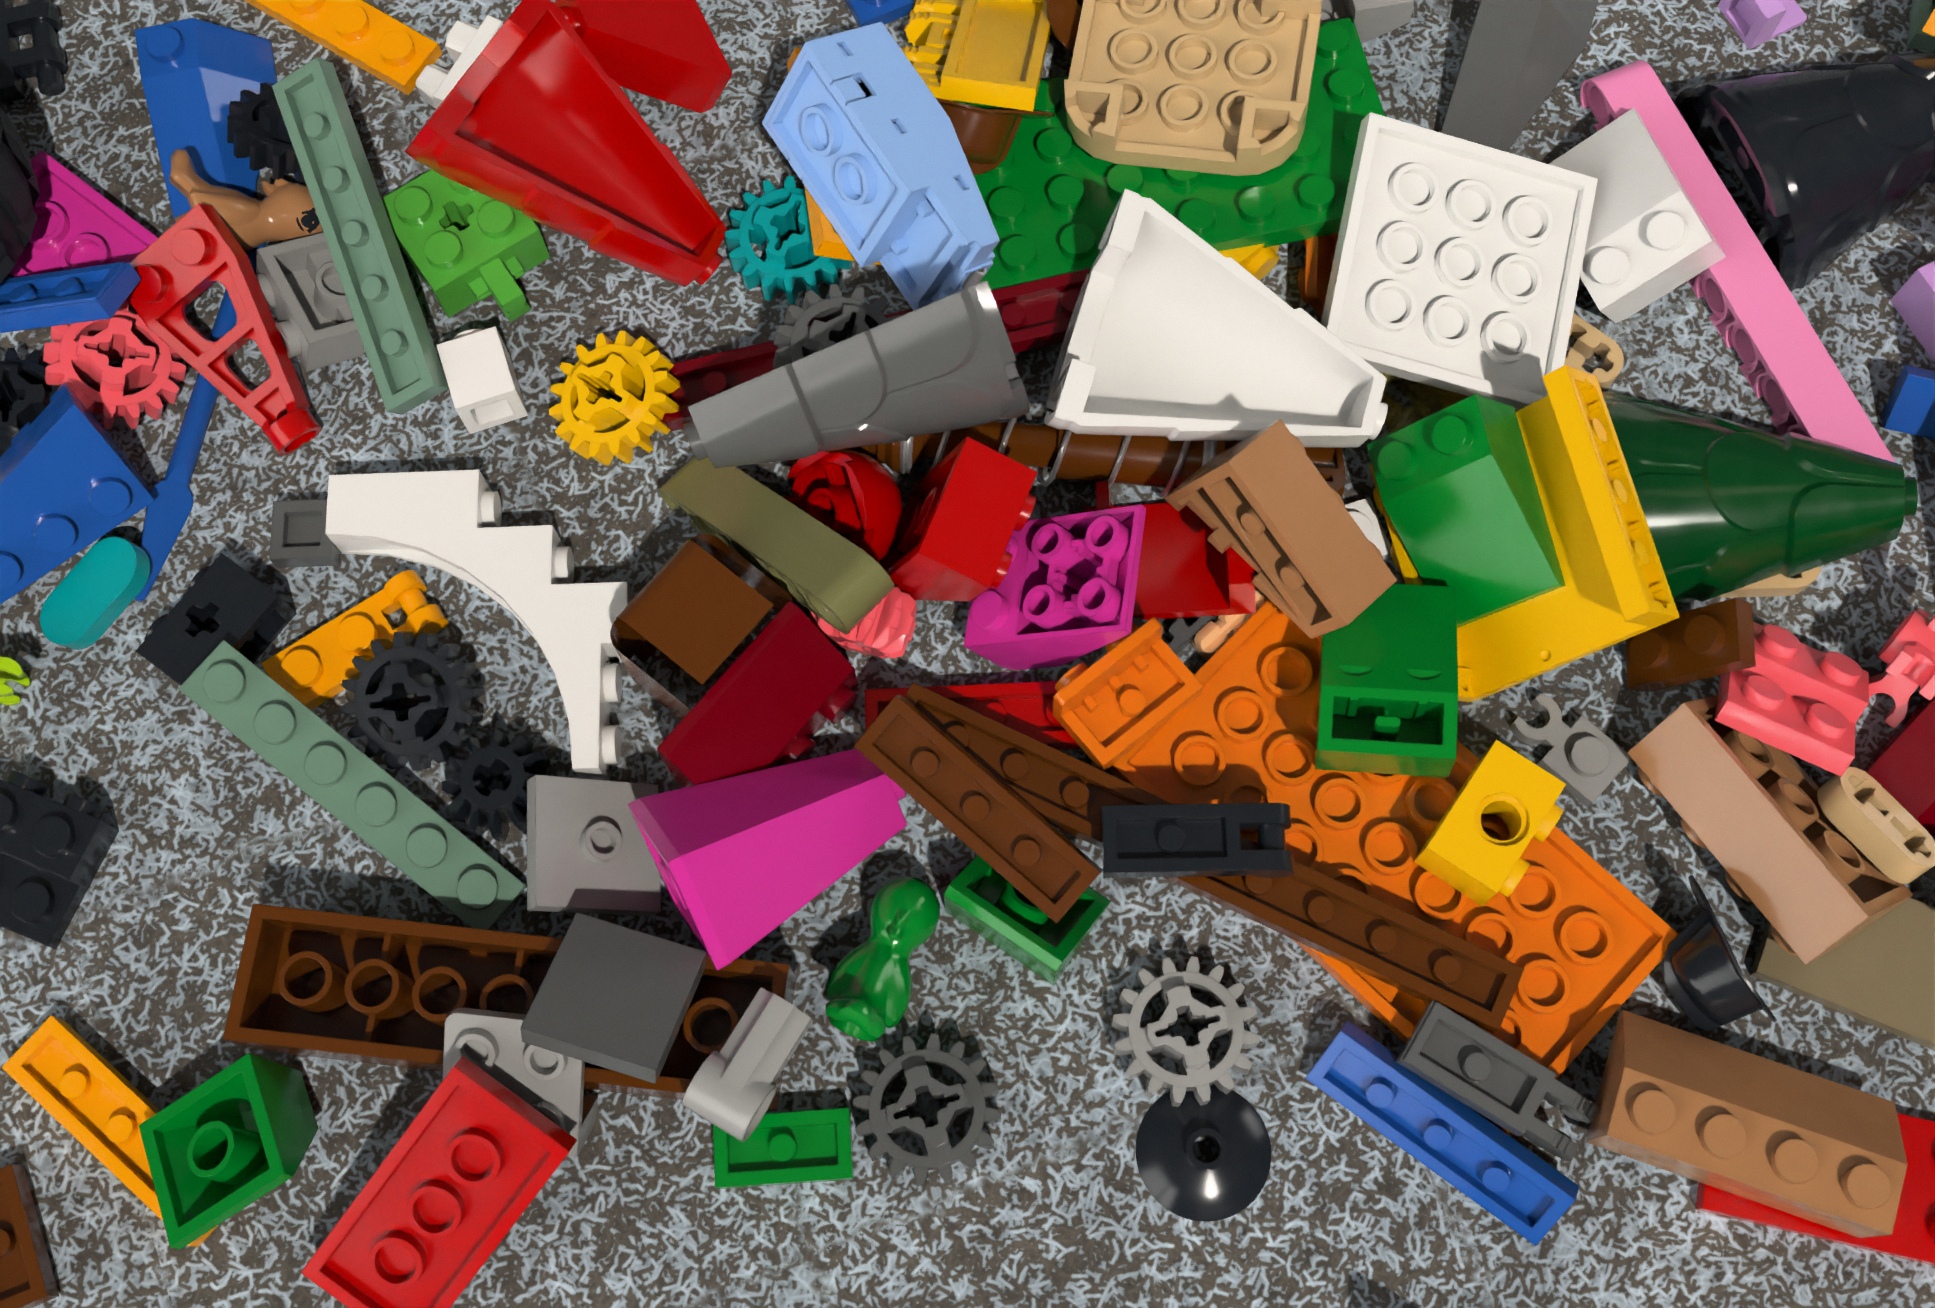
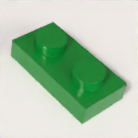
(787, 1150)

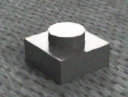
(300, 535)

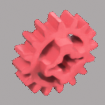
(150, 367)

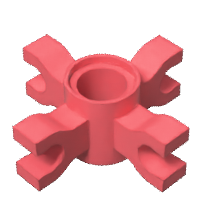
(1910, 664)

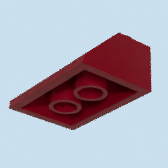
(764, 705)

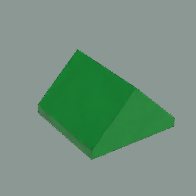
(1017, 926)

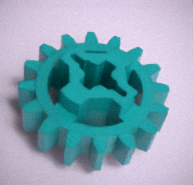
(768, 222)

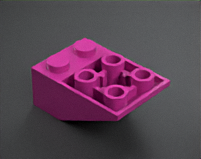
(1063, 591)

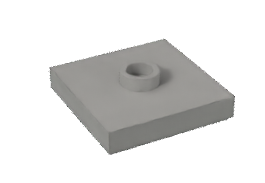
(588, 848)

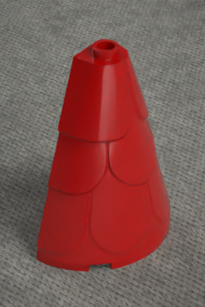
(569, 150)

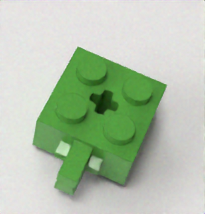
(464, 243)

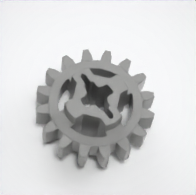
(1192, 1060)

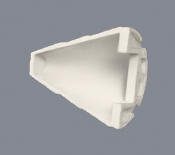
(1200, 348)

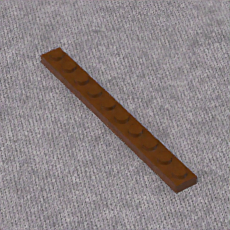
(1300, 906)

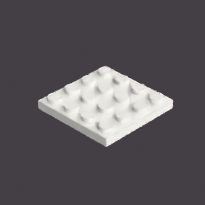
(1457, 262)

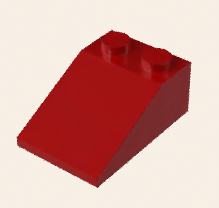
(961, 525)

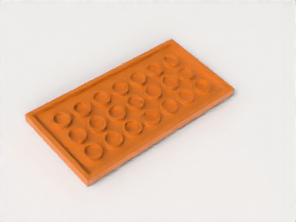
(1255, 742)

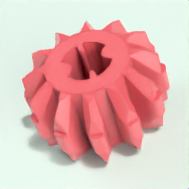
(881, 632)

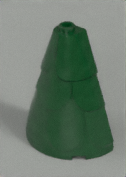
(1749, 502)

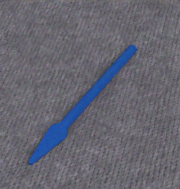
(172, 496)

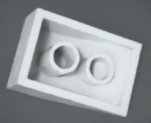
(1642, 222)

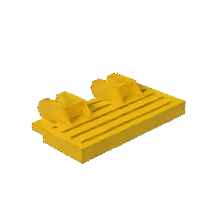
(980, 49)

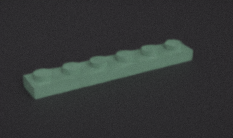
(360, 237)
(352, 788)

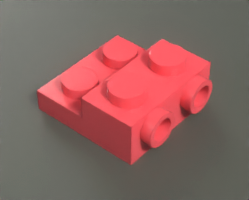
(1796, 699)

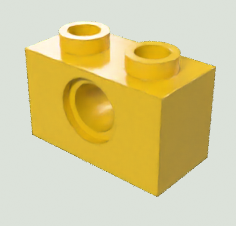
(1501, 786)

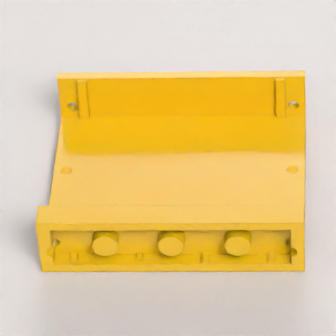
(1599, 537)

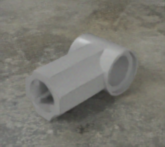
(739, 1081)

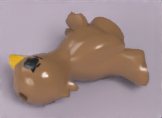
(277, 218)

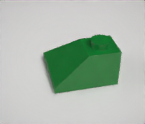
(227, 1144)

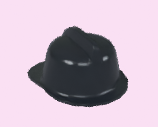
(1705, 973)

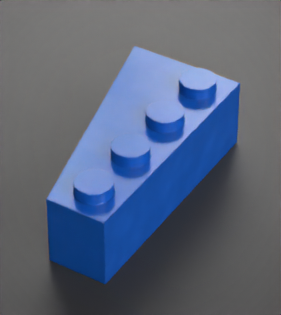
(61, 491)

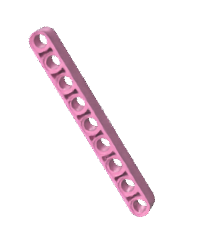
(1744, 289)

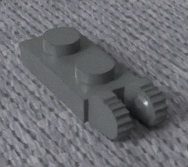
(1492, 1078)

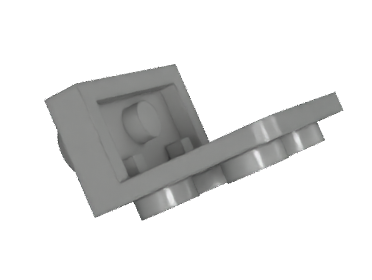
(536, 1075)

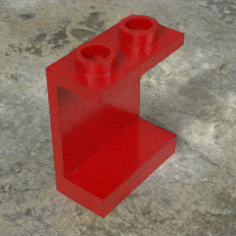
(1182, 569)

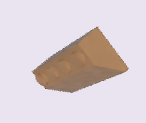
(1765, 830)
(1750, 1127)

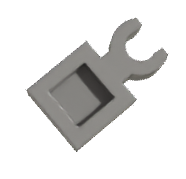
(1576, 754)

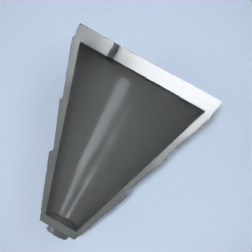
(897, 381)

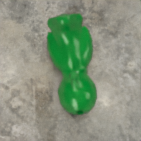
(874, 979)

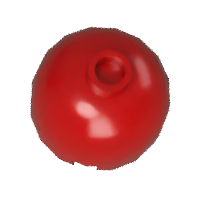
(851, 497)

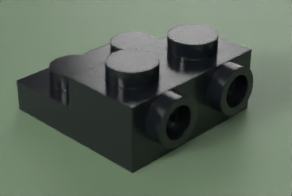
(46, 857)

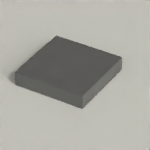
(614, 997)

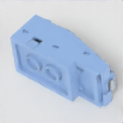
(884, 163)

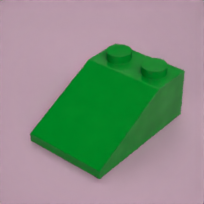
(1469, 506)

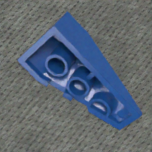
(188, 82)

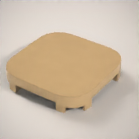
(1192, 82)

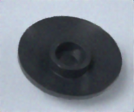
(1199, 1188)

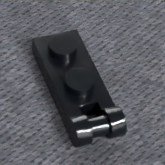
(1194, 840)

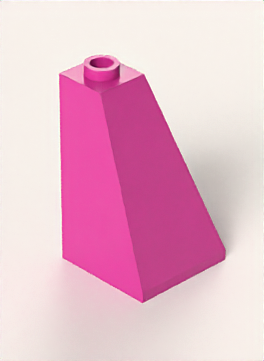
(765, 843)

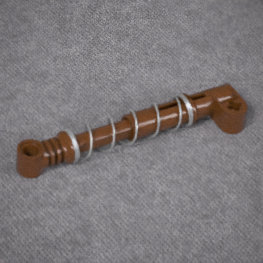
(1084, 457)

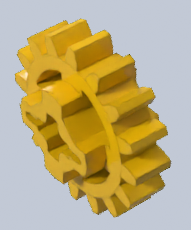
(601, 425)

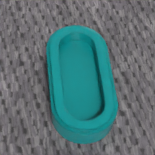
(94, 593)

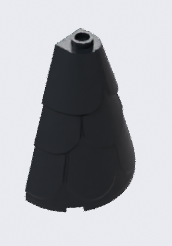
(1822, 150)

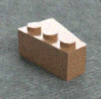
(1288, 527)

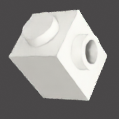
(481, 379)

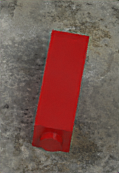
(653, 48)

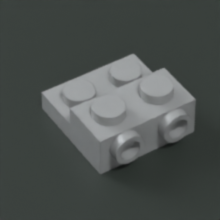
(308, 301)

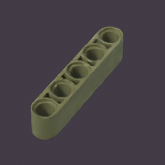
(781, 541)

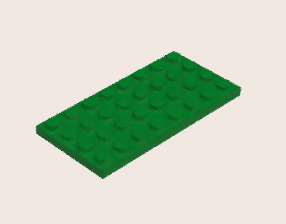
(1057, 198)

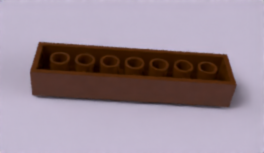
(387, 986)

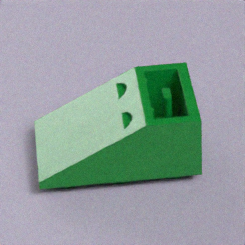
(1391, 686)

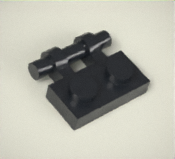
(41, 61)

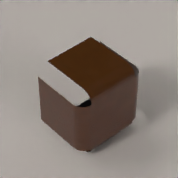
(694, 613)

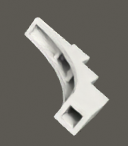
(455, 525)

